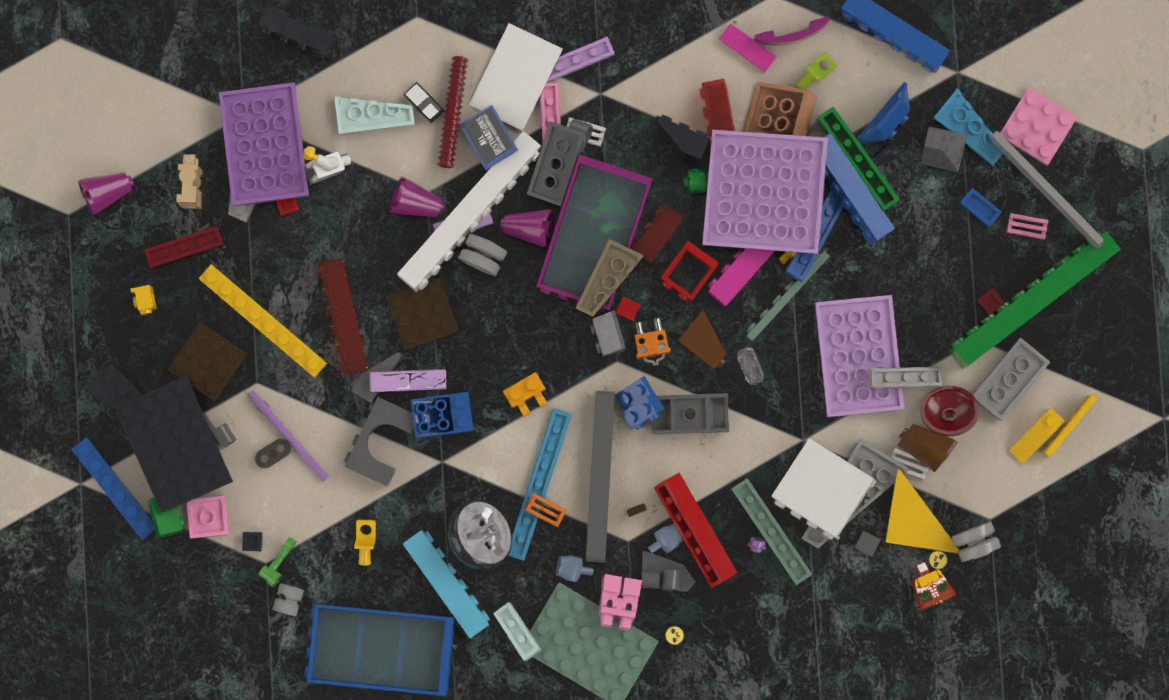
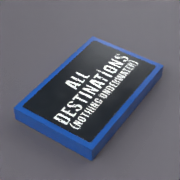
(489, 137)

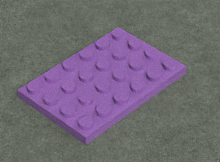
(263, 144)

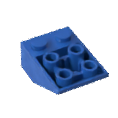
(442, 415)

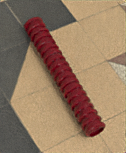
(452, 112)

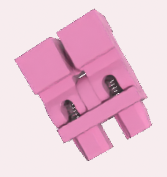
(621, 600)

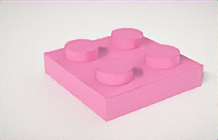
(208, 517)

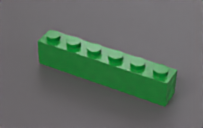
(832, 123)

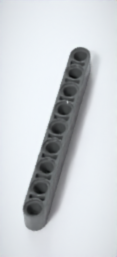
(600, 476)

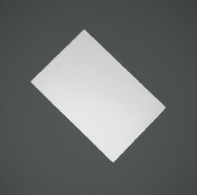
(516, 76)

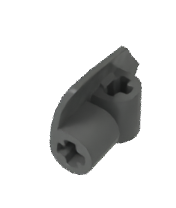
(664, 574)

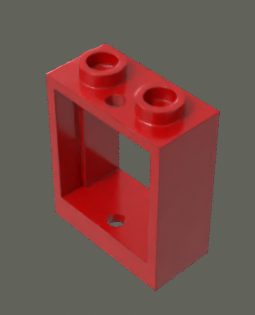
(699, 255)

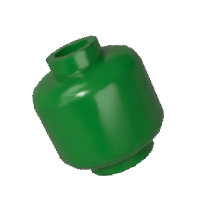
(696, 180)

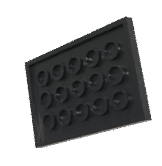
(173, 444)

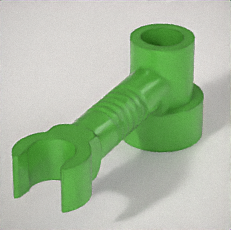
(270, 574)

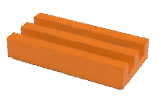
(531, 503)

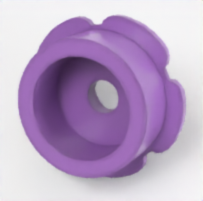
(757, 544)

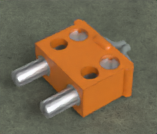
(652, 346)

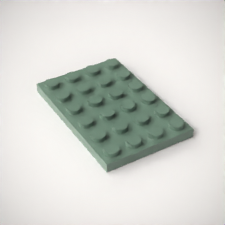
(586, 652)

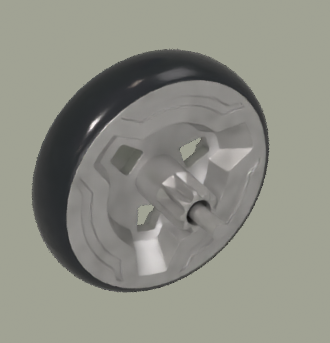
(471, 547)

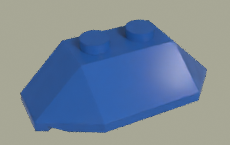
(888, 118)

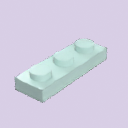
(517, 631)

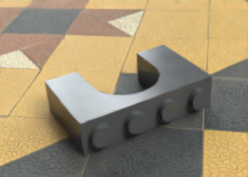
(360, 458)

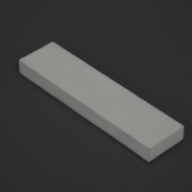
(904, 377)

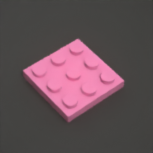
(1038, 126)

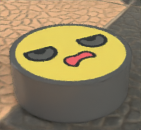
(937, 559)
(674, 635)

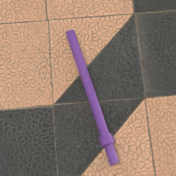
(263, 407)

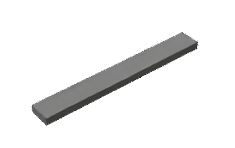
(1047, 190)

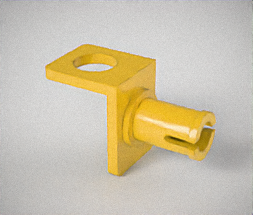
(365, 542)

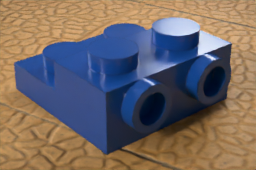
(639, 403)

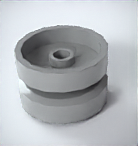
(483, 253)
(976, 541)

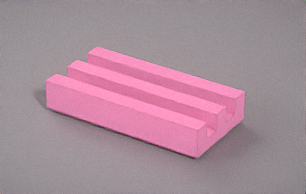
(1043, 229)

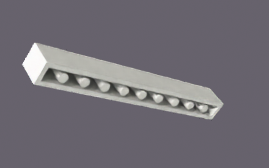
(468, 214)

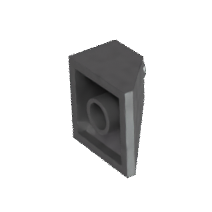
(943, 149)

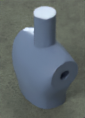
(667, 538)
(571, 567)

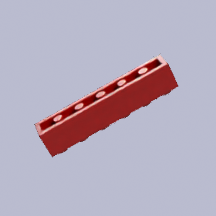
(695, 530)

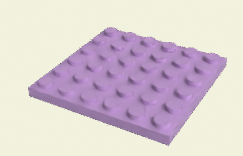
(765, 191)

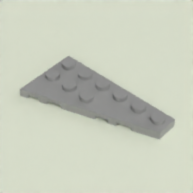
(874, 464)

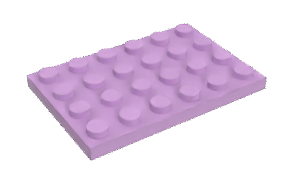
(852, 339)

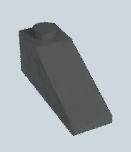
(361, 385)

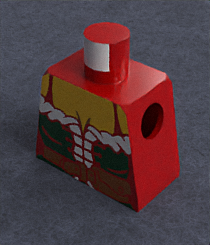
(931, 587)

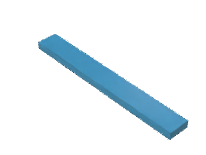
(539, 481)

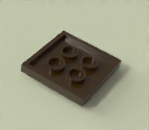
(422, 314)
(208, 361)

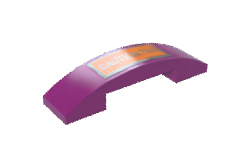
(769, 38)

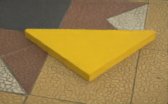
(913, 522)

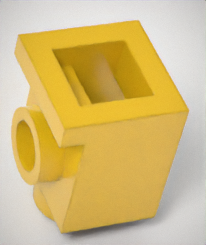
(144, 299)

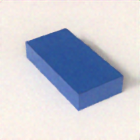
(980, 207)

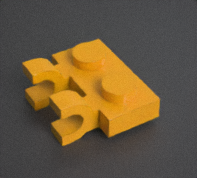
(524, 390)

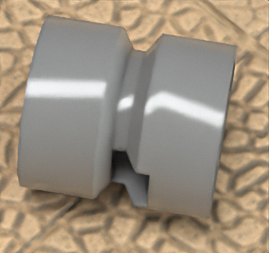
(288, 599)

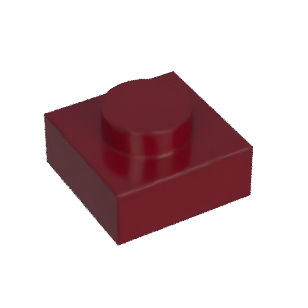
(990, 301)

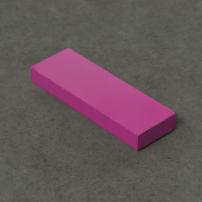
(747, 47)

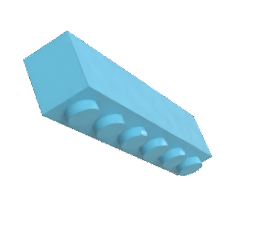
(446, 584)

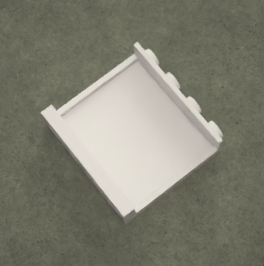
(822, 489)

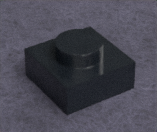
(252, 541)

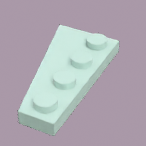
(364, 116)

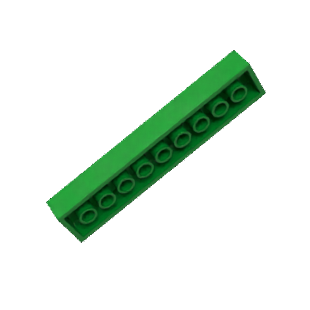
(1029, 303)

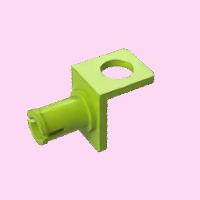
(815, 73)

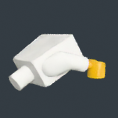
(324, 166)

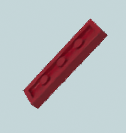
(184, 247)

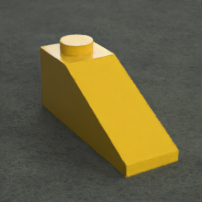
(1036, 435)

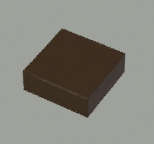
(636, 510)

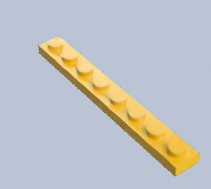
(263, 321)

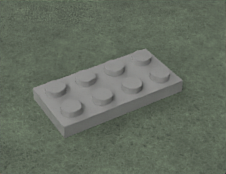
(1010, 379)

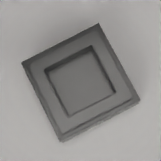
(867, 543)

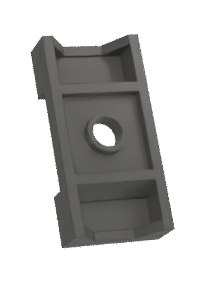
(710, 414)

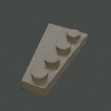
(608, 274)

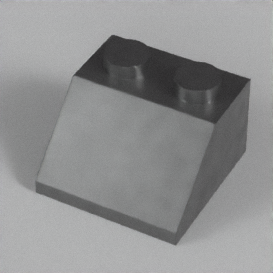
(608, 334)

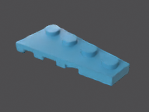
(960, 117)

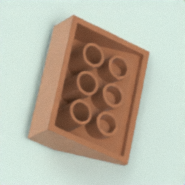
(780, 110)

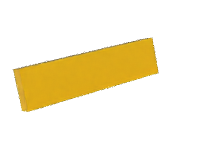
(1069, 425)

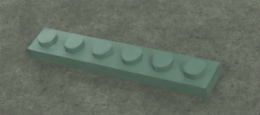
(792, 288)
(771, 531)

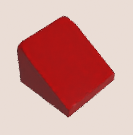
(627, 309)

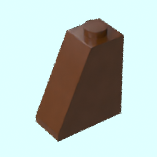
(703, 342)
(926, 446)

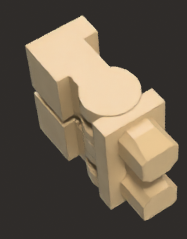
(190, 178)

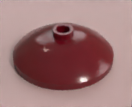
(949, 402)

